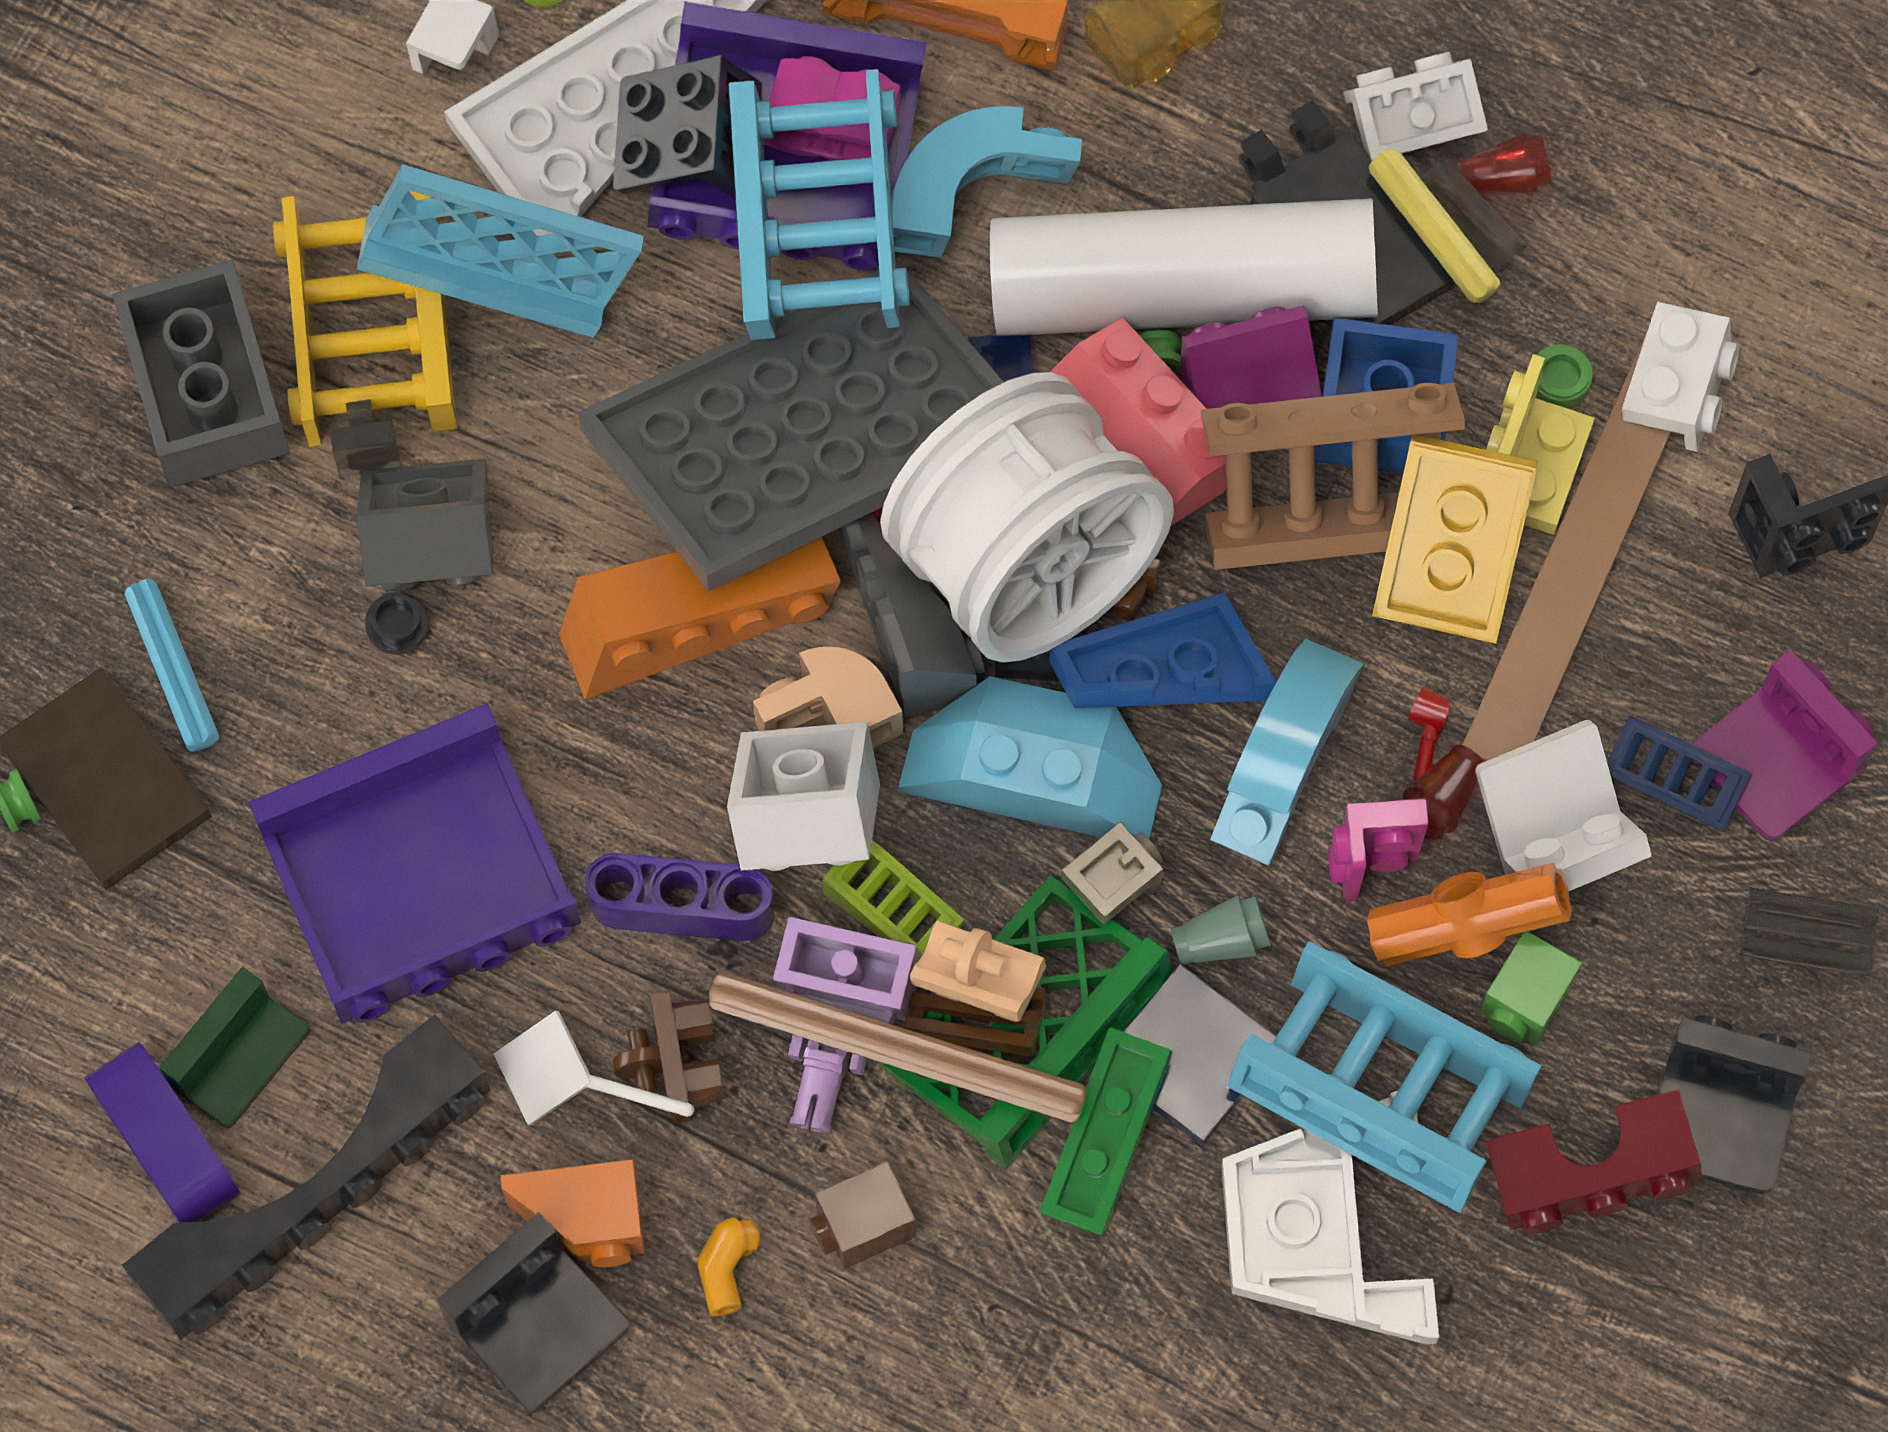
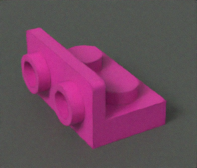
(1377, 835)

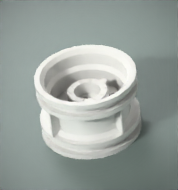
(1026, 516)

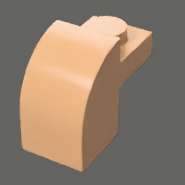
(835, 688)

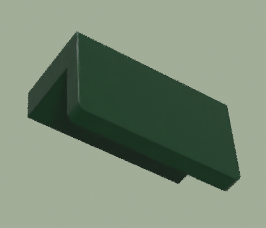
(233, 1050)

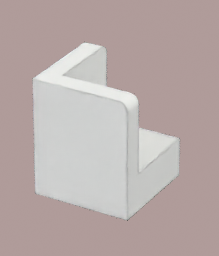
(451, 32)

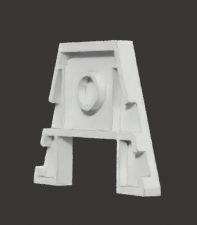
(1300, 1243)

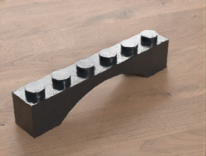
(205, 1264)

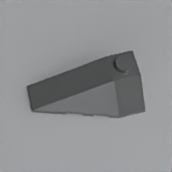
(911, 624)

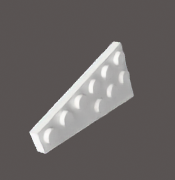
(553, 120)

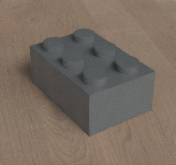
(200, 373)

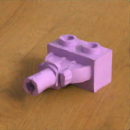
(850, 973)

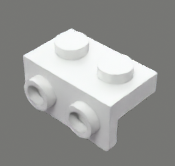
(1681, 373)

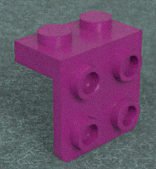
(1793, 743)

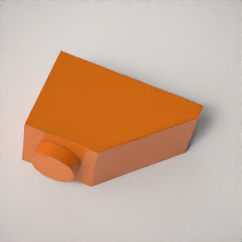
(587, 1205)

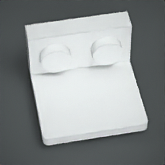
(1560, 808)

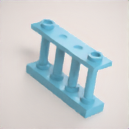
(761, 179)
(1360, 1124)

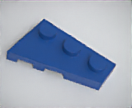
(1165, 659)

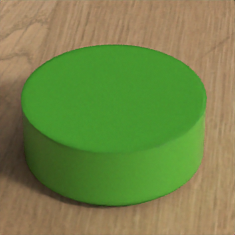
(1564, 376)

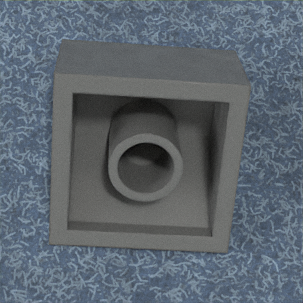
(425, 524)

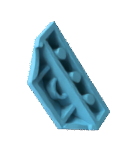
(1034, 760)

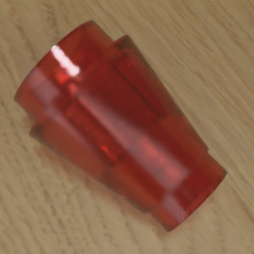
(1509, 166)
(1446, 790)

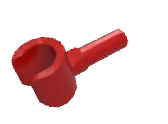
(1432, 713)

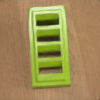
(886, 868)

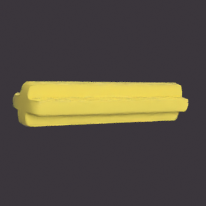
(1434, 226)

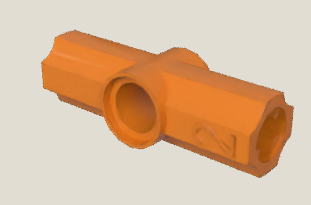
(1469, 914)

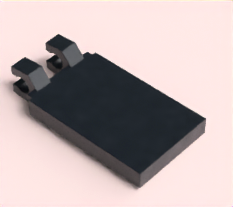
(1339, 170)

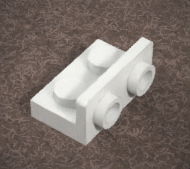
(1417, 108)

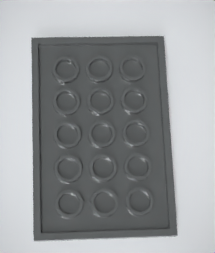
(786, 431)

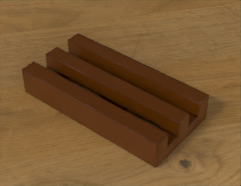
(974, 1036)

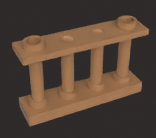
(1306, 526)

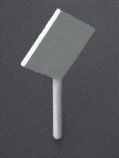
(548, 1071)

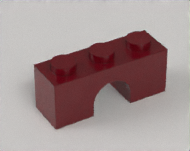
(1652, 1157)

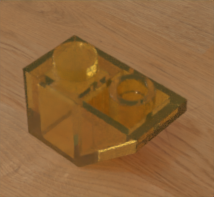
(1147, 36)

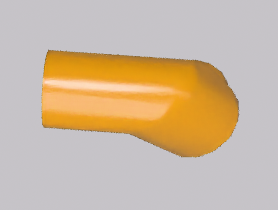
(718, 1259)

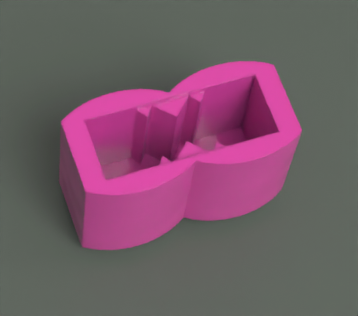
(815, 81)

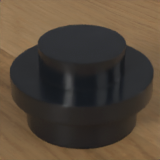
(396, 623)

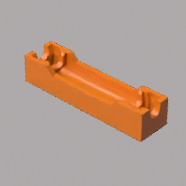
(1023, 29)

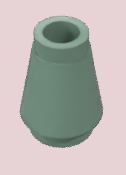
(1222, 933)

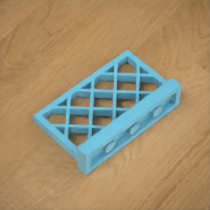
(508, 276)

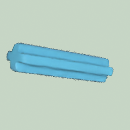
(171, 665)

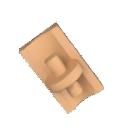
(978, 971)

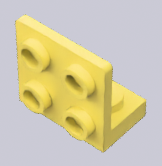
(1542, 434)

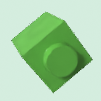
(1529, 989)

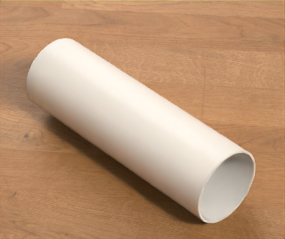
(1182, 266)

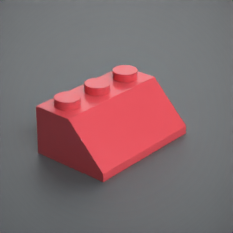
(1147, 413)

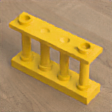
(421, 334)

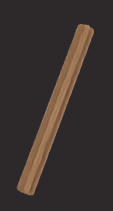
(897, 1046)

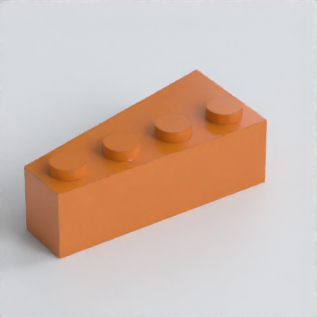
(660, 614)

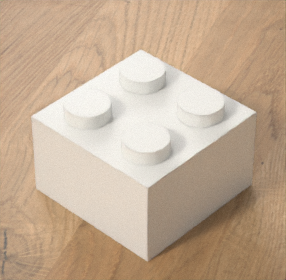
(804, 796)

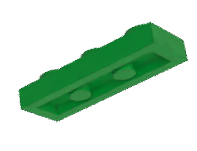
(1106, 1132)

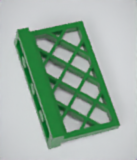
(1079, 1037)

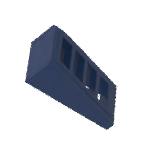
(1627, 748)

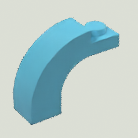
(965, 150)
(1283, 749)

